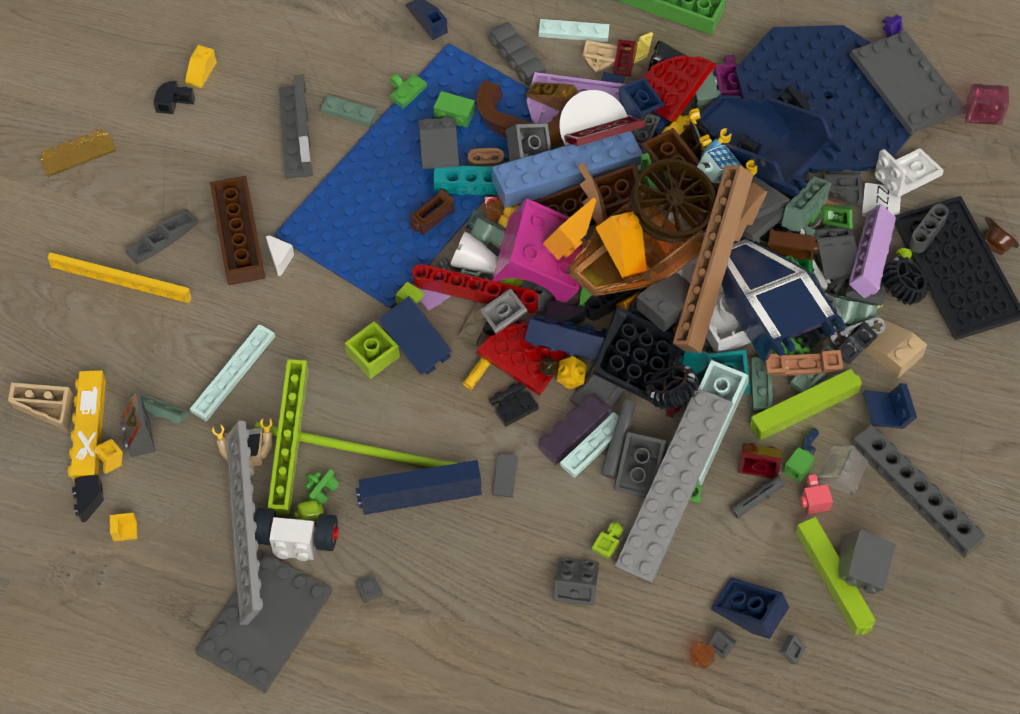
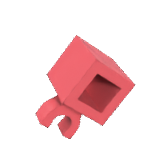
(816, 497)

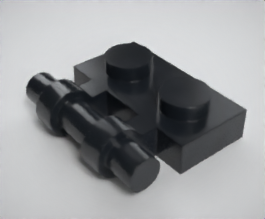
(515, 409)

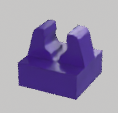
(893, 25)

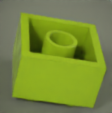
(372, 350)

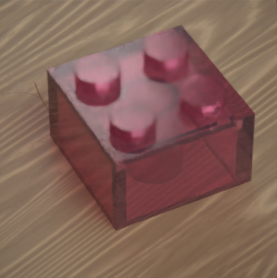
(987, 104)

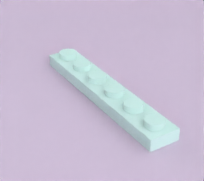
(232, 372)

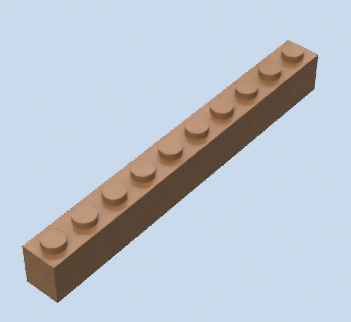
(713, 259)

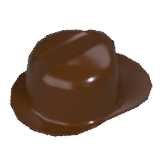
(998, 239)

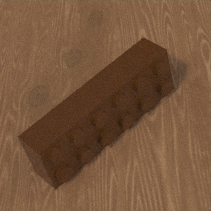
(671, 146)
(614, 189)
(237, 230)

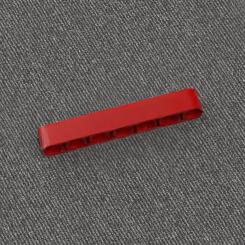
(467, 283)

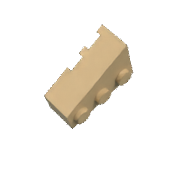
(43, 402)

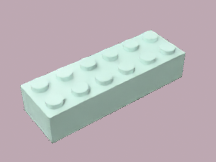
(728, 385)

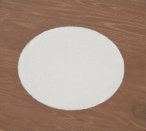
(589, 110)

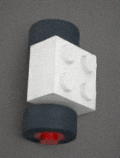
(295, 537)

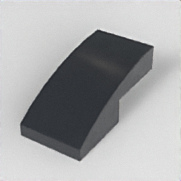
(856, 343)

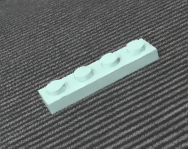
(573, 30)
(590, 447)

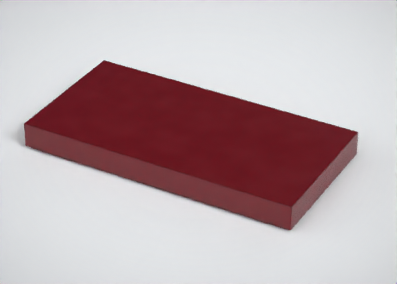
(604, 131)

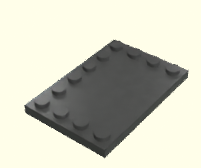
(907, 82)
(264, 645)

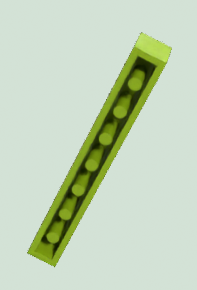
(288, 437)

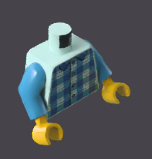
(717, 156)

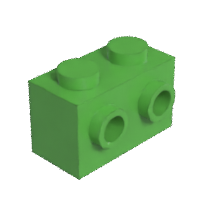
(454, 107)

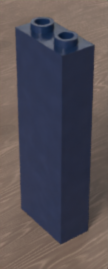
(419, 487)

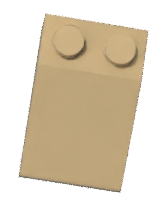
(896, 348)

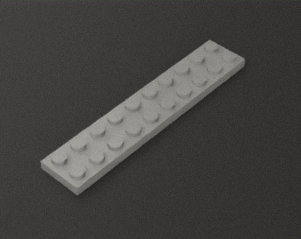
(673, 485)
(243, 523)

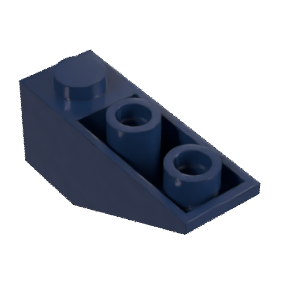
(429, 17)

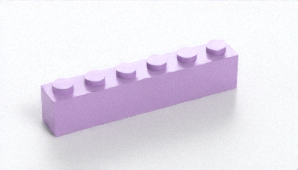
(872, 251)

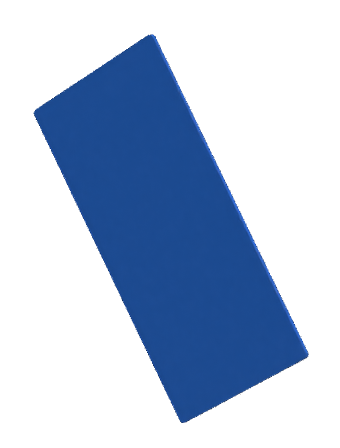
(362, 209)

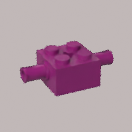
(726, 78)

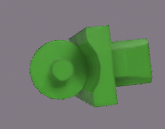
(327, 481)

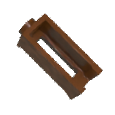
(422, 225)
(793, 244)

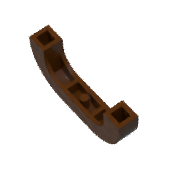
(487, 101)

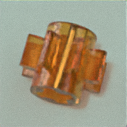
(494, 210)
(702, 655)

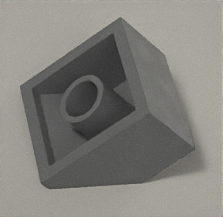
(527, 140)

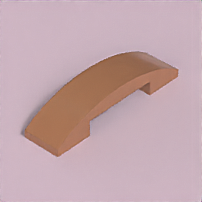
(804, 364)

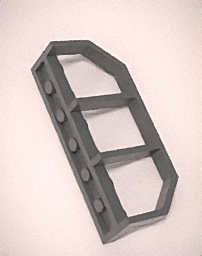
(295, 129)

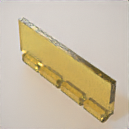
(82, 152)

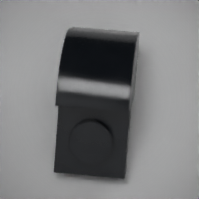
(170, 94)

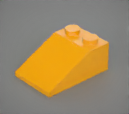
(569, 234)
(624, 242)

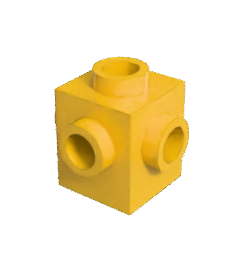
(571, 372)

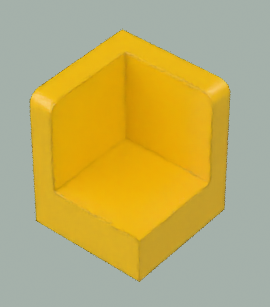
(110, 455)
(123, 527)

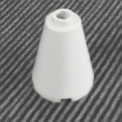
(474, 255)

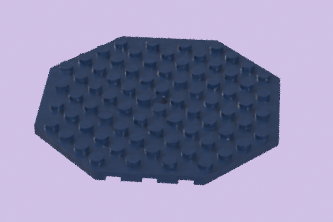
(820, 64)

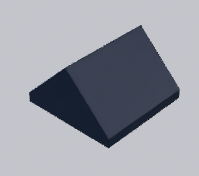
(639, 98)

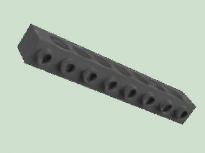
(905, 487)

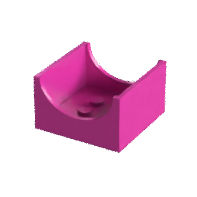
(526, 256)

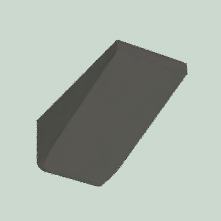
(505, 475)

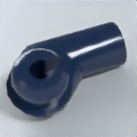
(808, 439)

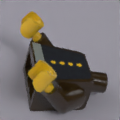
(694, 137)

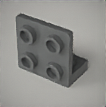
(576, 581)

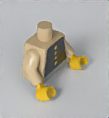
(258, 441)

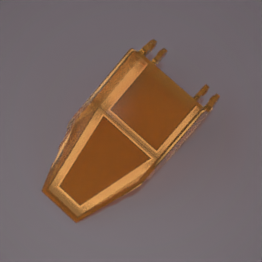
(599, 275)

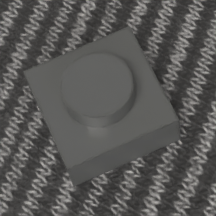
(369, 589)
(722, 643)
(792, 649)

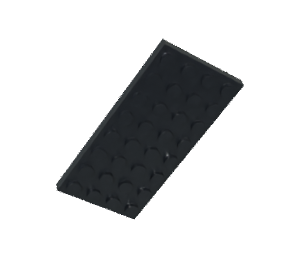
(962, 272)

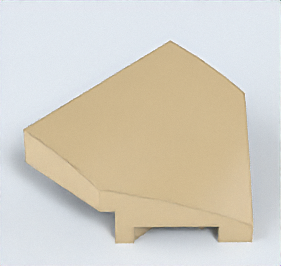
(599, 55)

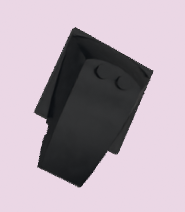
(634, 350)

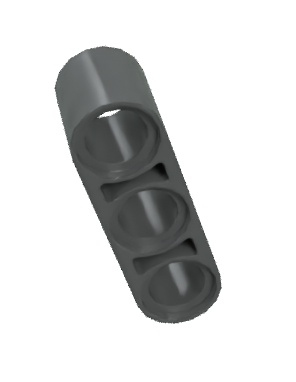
(930, 221)

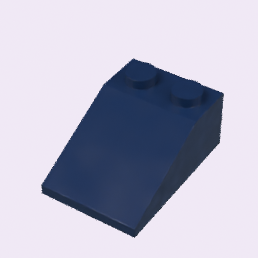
(751, 607)

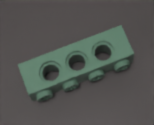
(806, 204)

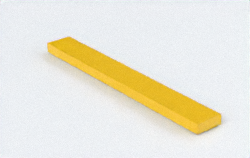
(119, 277)

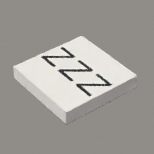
(879, 194)

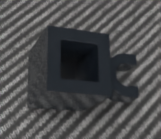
(812, 338)

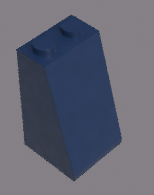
(416, 336)

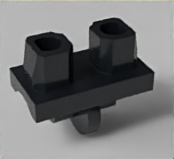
(794, 98)

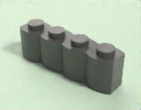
(516, 52)

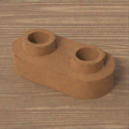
(485, 157)

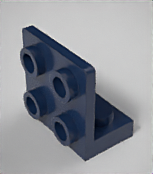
(891, 408)

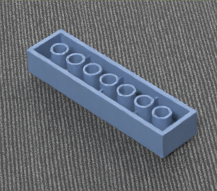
(558, 170)

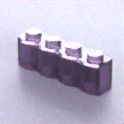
(575, 428)

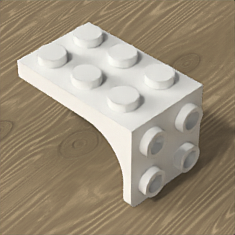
(906, 172)

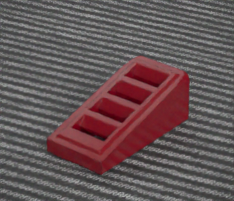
(620, 50)

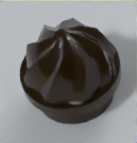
(549, 366)

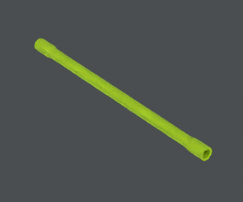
(364, 449)

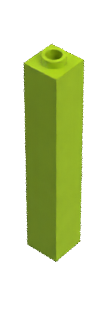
(805, 404)
(827, 564)

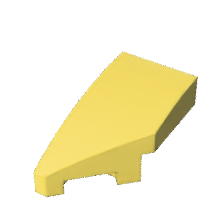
(643, 47)

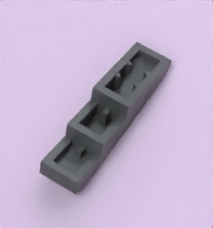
(162, 237)

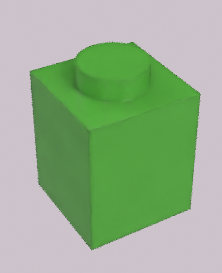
(799, 464)

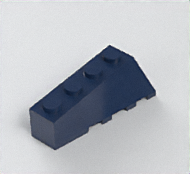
(565, 337)

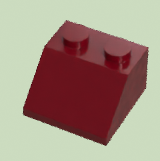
(760, 460)

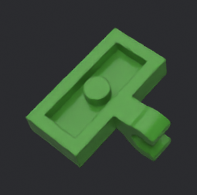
(407, 90)

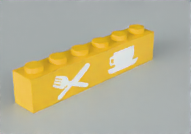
(88, 424)

